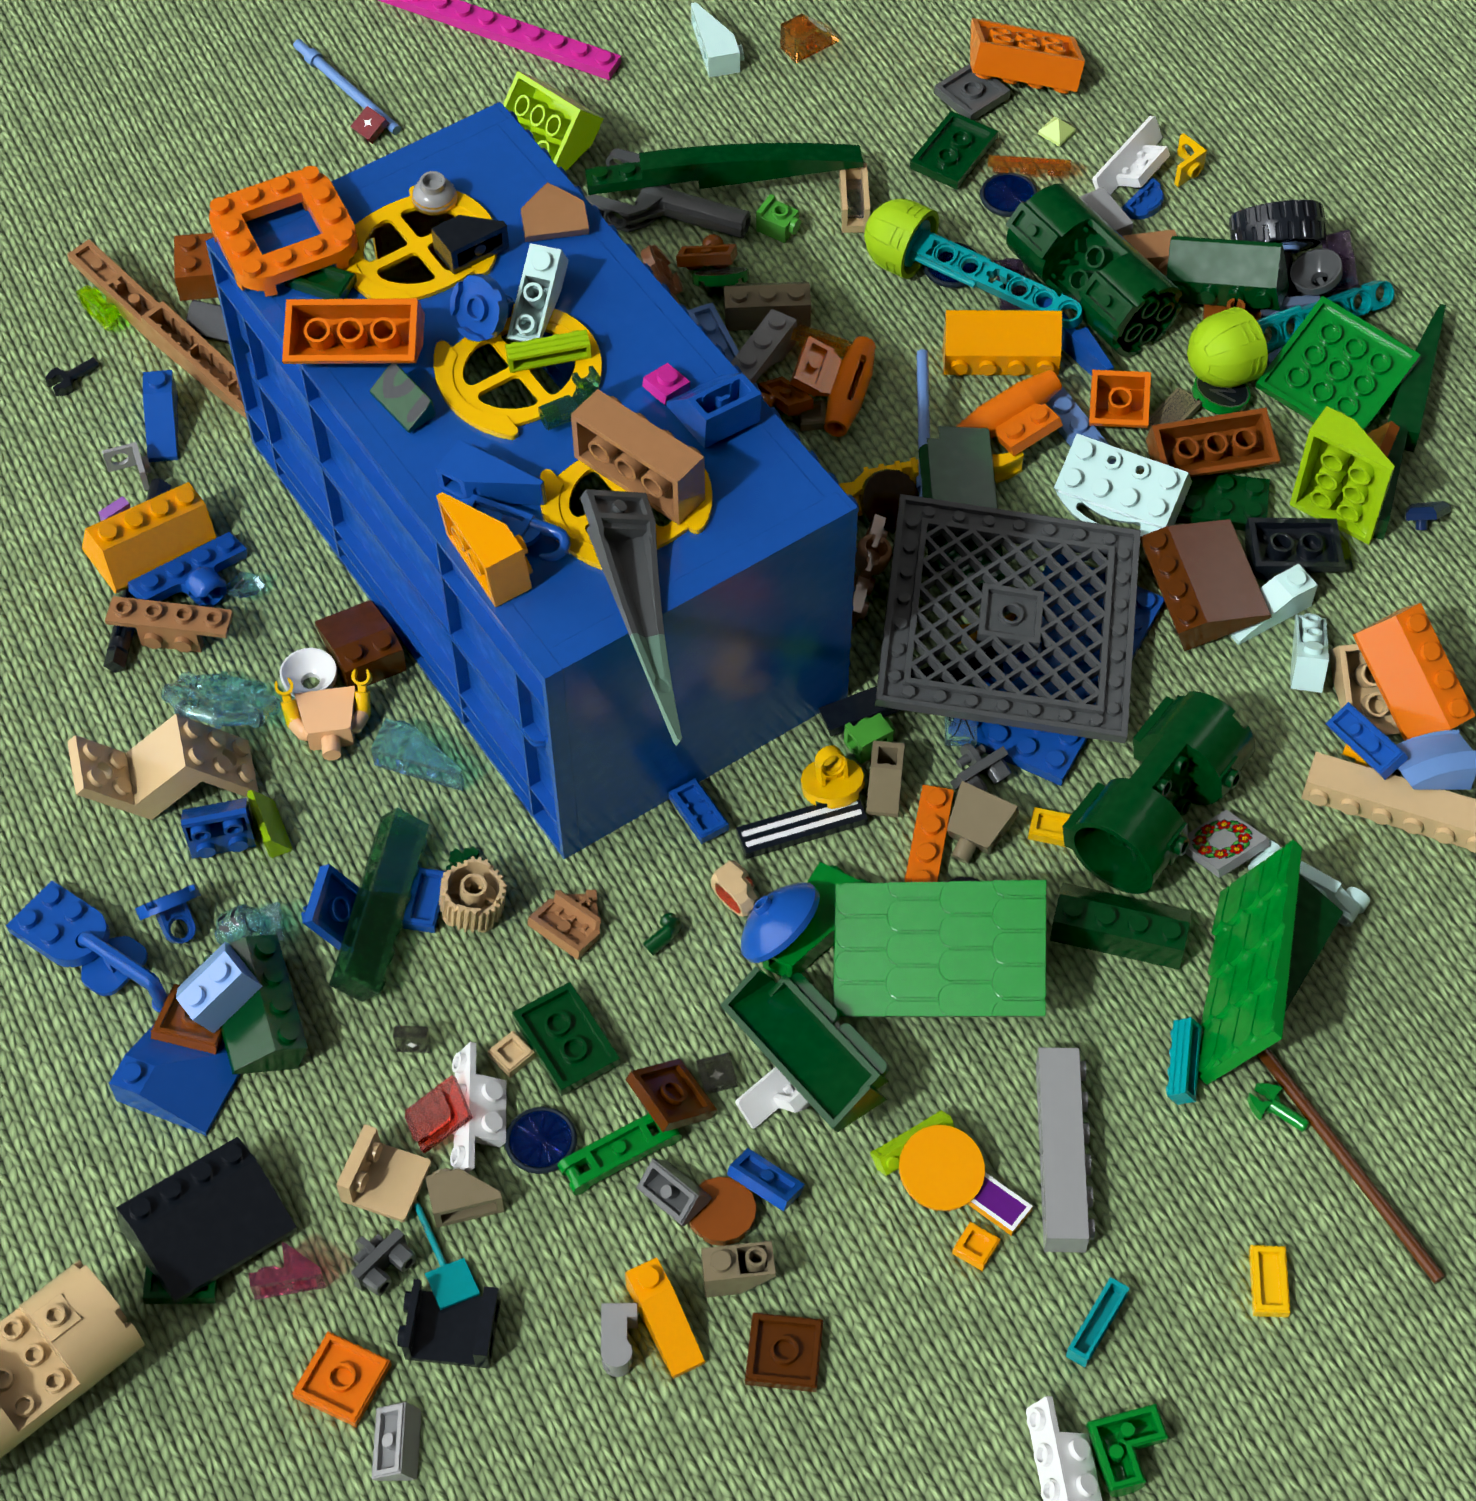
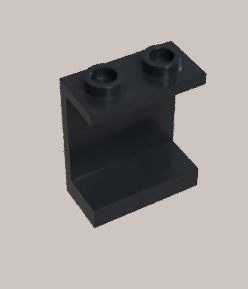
(452, 1335)

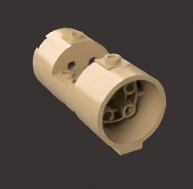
(58, 1350)

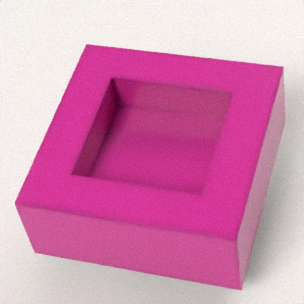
(666, 383)

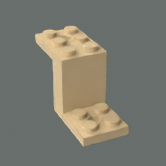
(161, 767)

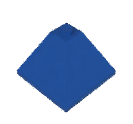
(174, 1082)

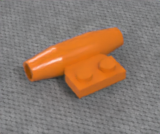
(841, 380)
(1019, 413)

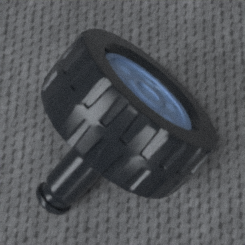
(1291, 222)

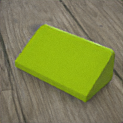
(269, 824)

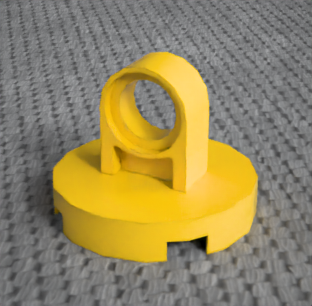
(832, 779)

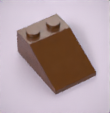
(362, 641)

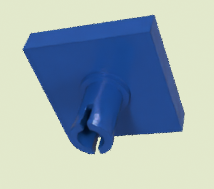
(330, 905)

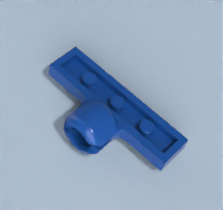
(192, 573)

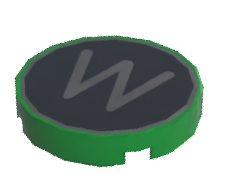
(720, 277)
(1220, 399)

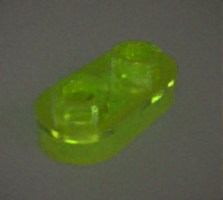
(98, 308)

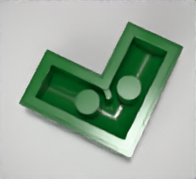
(1115, 1445)

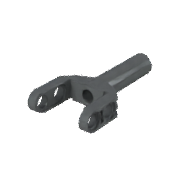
(666, 202)

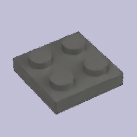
(970, 94)

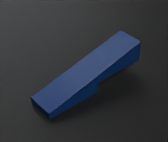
(1081, 345)

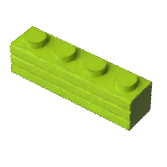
(548, 350)
(887, 1156)

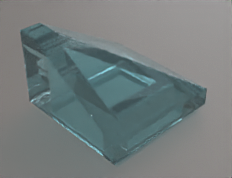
(246, 585)

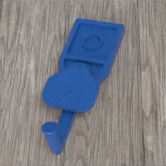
(60, 923)

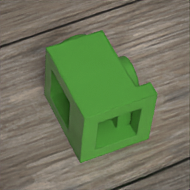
(777, 219)
(861, 736)

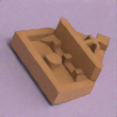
(553, 215)
(569, 921)

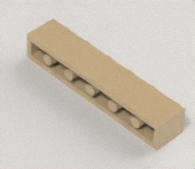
(1391, 801)

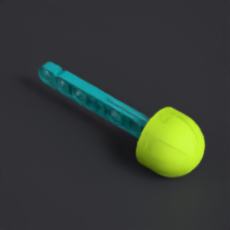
(905, 237)
(1232, 344)

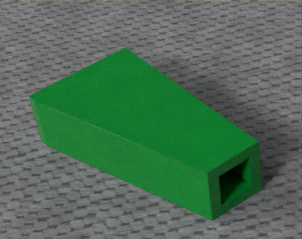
(819, 933)

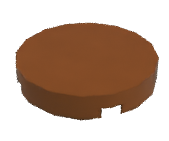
(727, 1214)

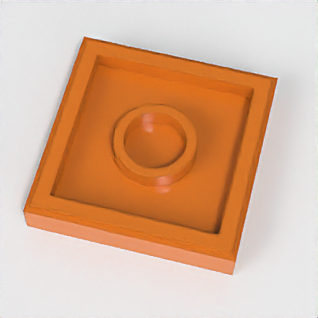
(341, 1379)

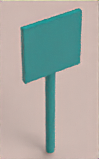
(451, 1281)

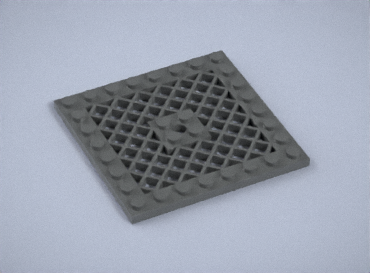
(985, 703)

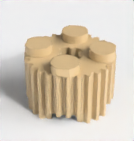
(472, 895)

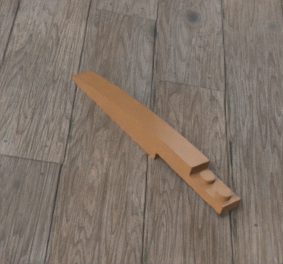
(159, 324)

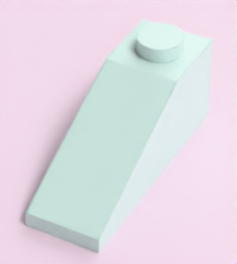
(716, 43)
(1285, 597)

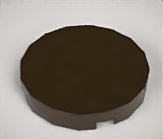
(882, 494)

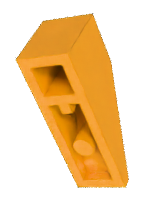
(664, 1317)

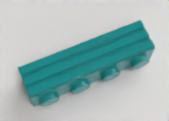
(1184, 1061)
(1097, 1322)

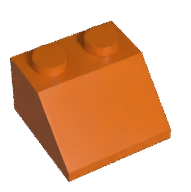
(1120, 398)

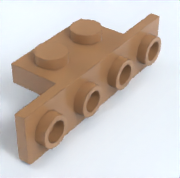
(169, 623)

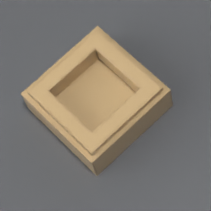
(511, 1054)

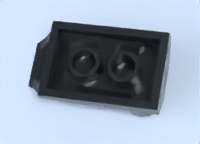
(1282, 543)

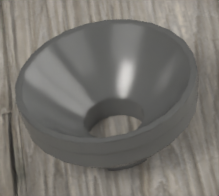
(1313, 265)

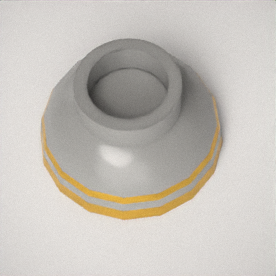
(434, 194)

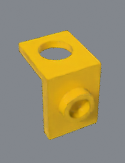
(1193, 164)

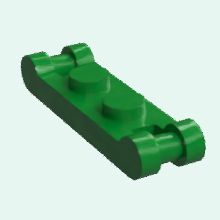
(615, 1152)

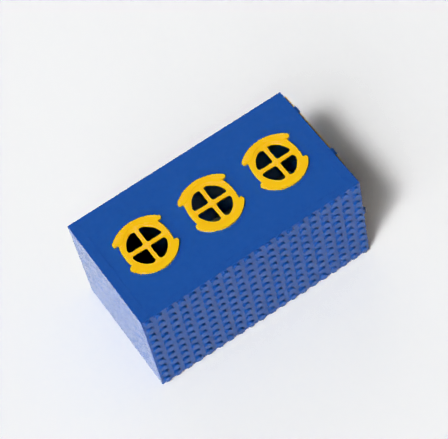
(551, 678)

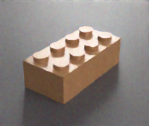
(638, 455)

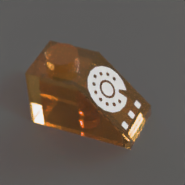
(804, 37)

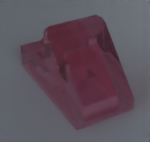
(296, 1276)

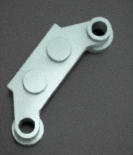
(1351, 901)

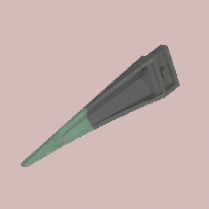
(626, 547)

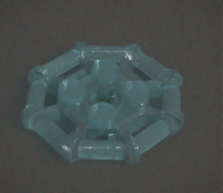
(221, 699)

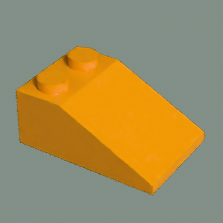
(487, 549)

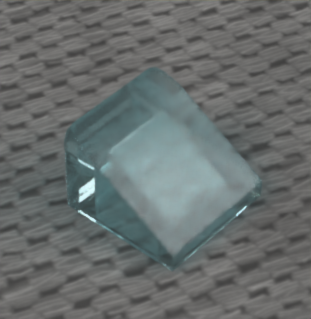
(274, 920)

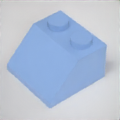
(217, 988)

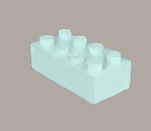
(1117, 489)

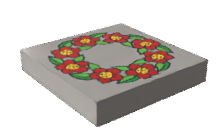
(1225, 843)

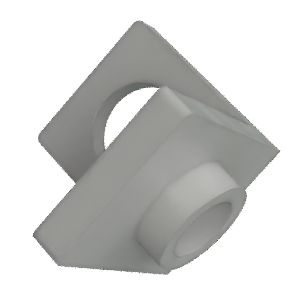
(134, 458)

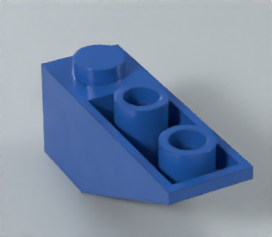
(473, 471)

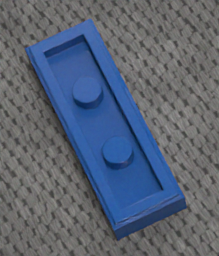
(1367, 741)

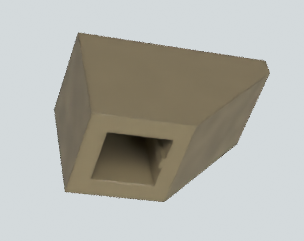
(885, 778)
(736, 1267)

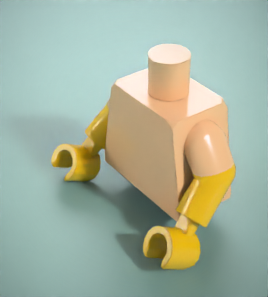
(328, 716)

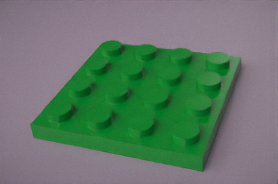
(1339, 365)

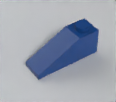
(160, 415)

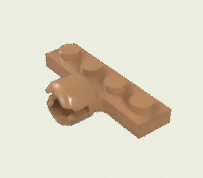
(870, 560)

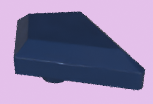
(1426, 511)

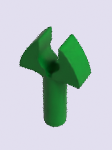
(1274, 1106)

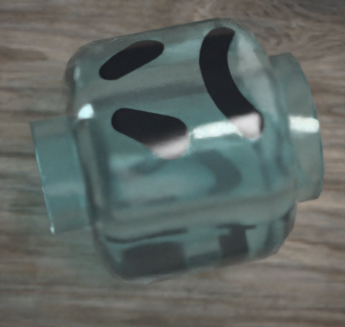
(238, 923)

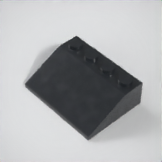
(205, 1220)

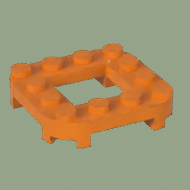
(263, 272)

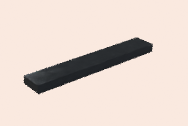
(862, 704)

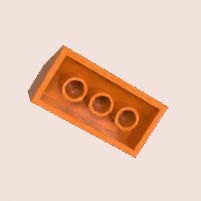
(352, 331)
(1413, 673)

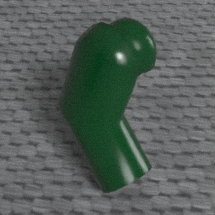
(664, 935)

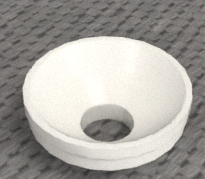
(307, 664)

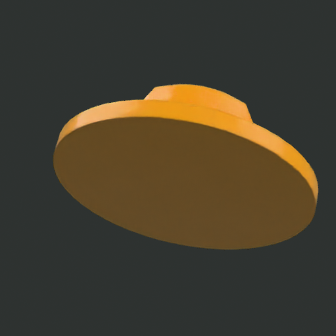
(941, 1168)

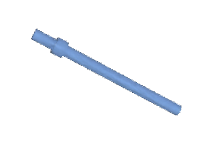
(315, 59)
(923, 405)

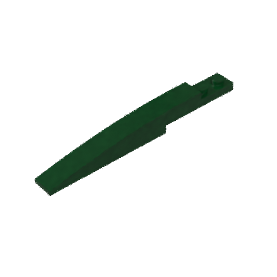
(723, 165)
(1409, 410)

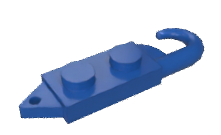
(523, 524)

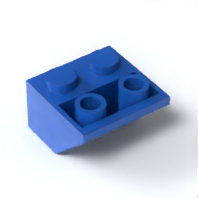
(718, 408)
(218, 828)

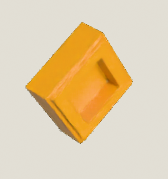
(976, 1246)

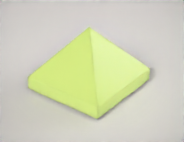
(1056, 131)

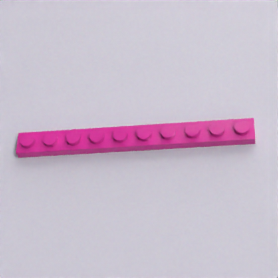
(516, 34)

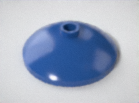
(778, 920)

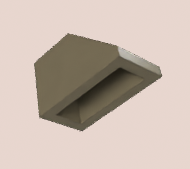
(461, 1197)

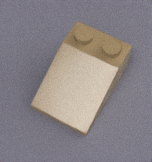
(1357, 686)

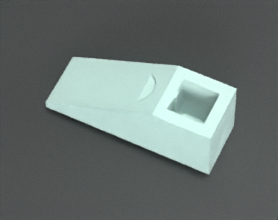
(537, 292)
(1309, 653)

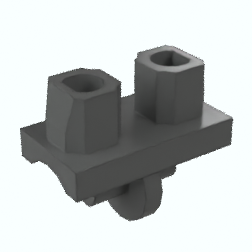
(993, 764)
(376, 1257)

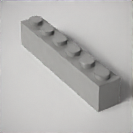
(1062, 1150)

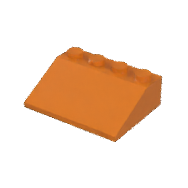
(1025, 56)

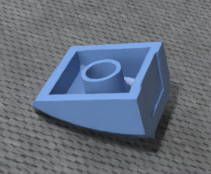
(1438, 761)

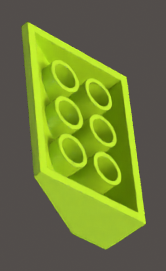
(553, 118)
(1342, 475)

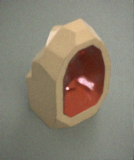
(734, 888)

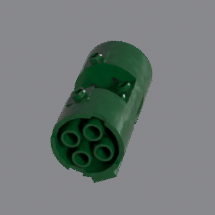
(1092, 263)
(1135, 825)

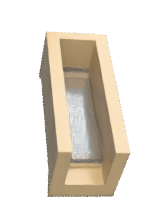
(854, 199)

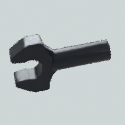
(67, 378)

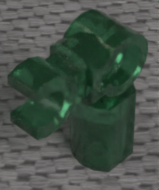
(559, 411)

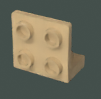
(381, 1177)

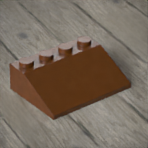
(1204, 580)

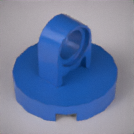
(480, 307)
(172, 908)

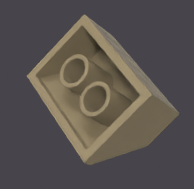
(750, 303)

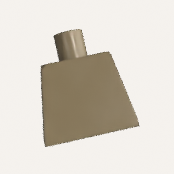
(978, 821)

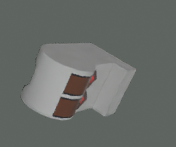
(615, 1348)

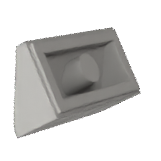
(396, 1443)

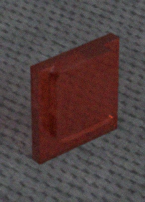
(438, 1114)

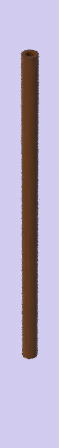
(1352, 1167)

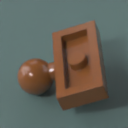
(711, 253)
(785, 397)

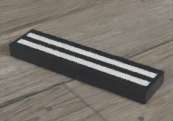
(798, 827)

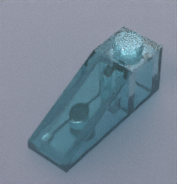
(409, 752)

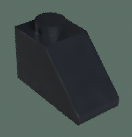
(468, 241)

